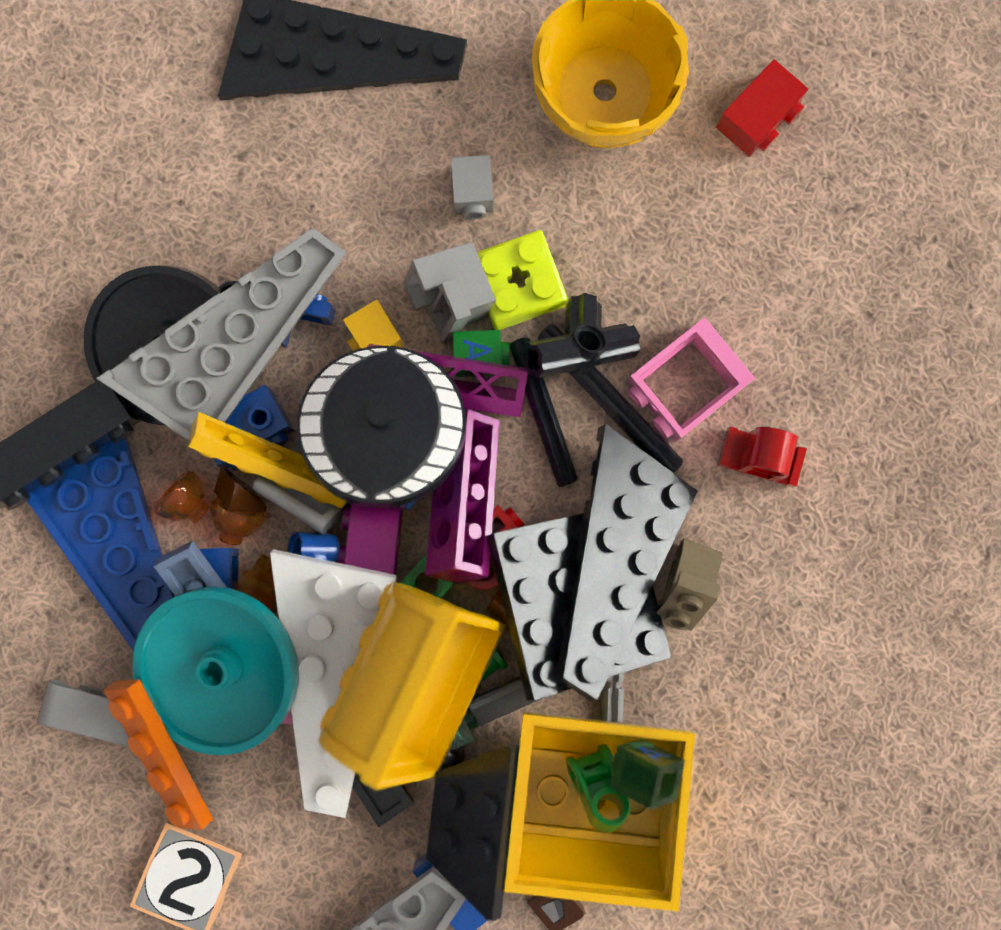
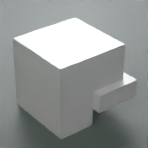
(451, 288)

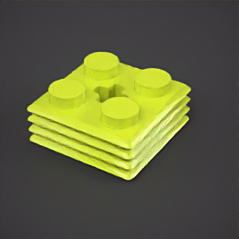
(542, 287)

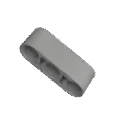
(80, 712)

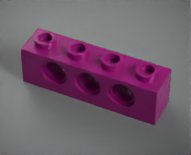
(464, 507)

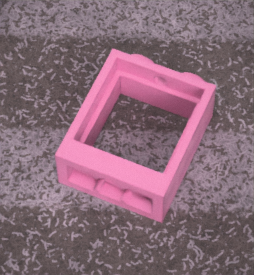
(720, 358)

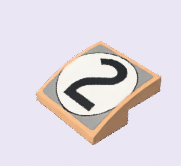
(185, 879)

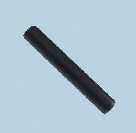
(546, 421)

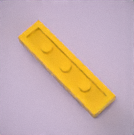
(258, 456)

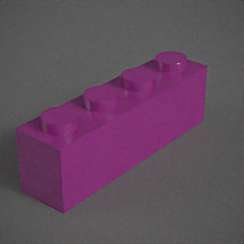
(372, 538)

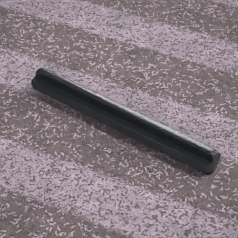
(623, 412)

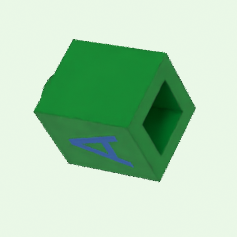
(480, 346)

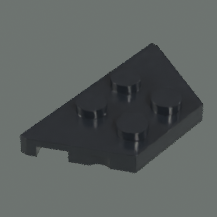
(474, 827)

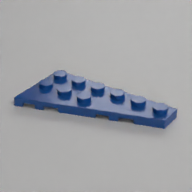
(107, 535)

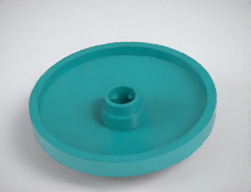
(217, 669)

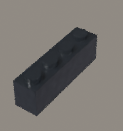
(60, 439)

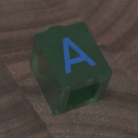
(646, 773)

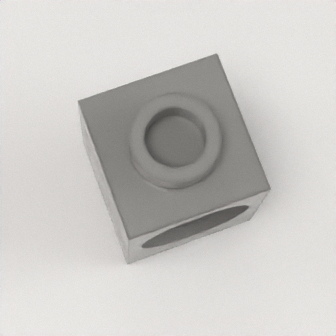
(472, 186)

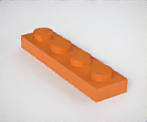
(158, 754)

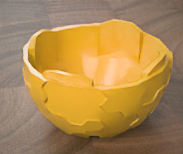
(614, 44)

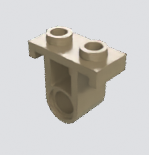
(690, 585)

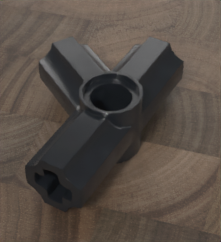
(583, 343)

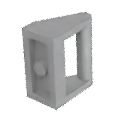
(300, 505)

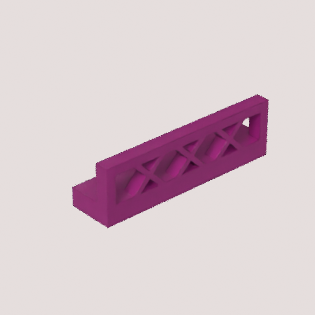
(483, 395)

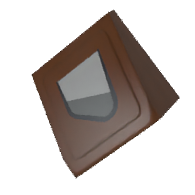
(237, 494)
(556, 912)

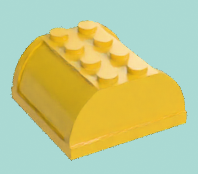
(408, 687)
(558, 849)

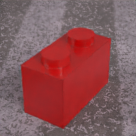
(761, 108)

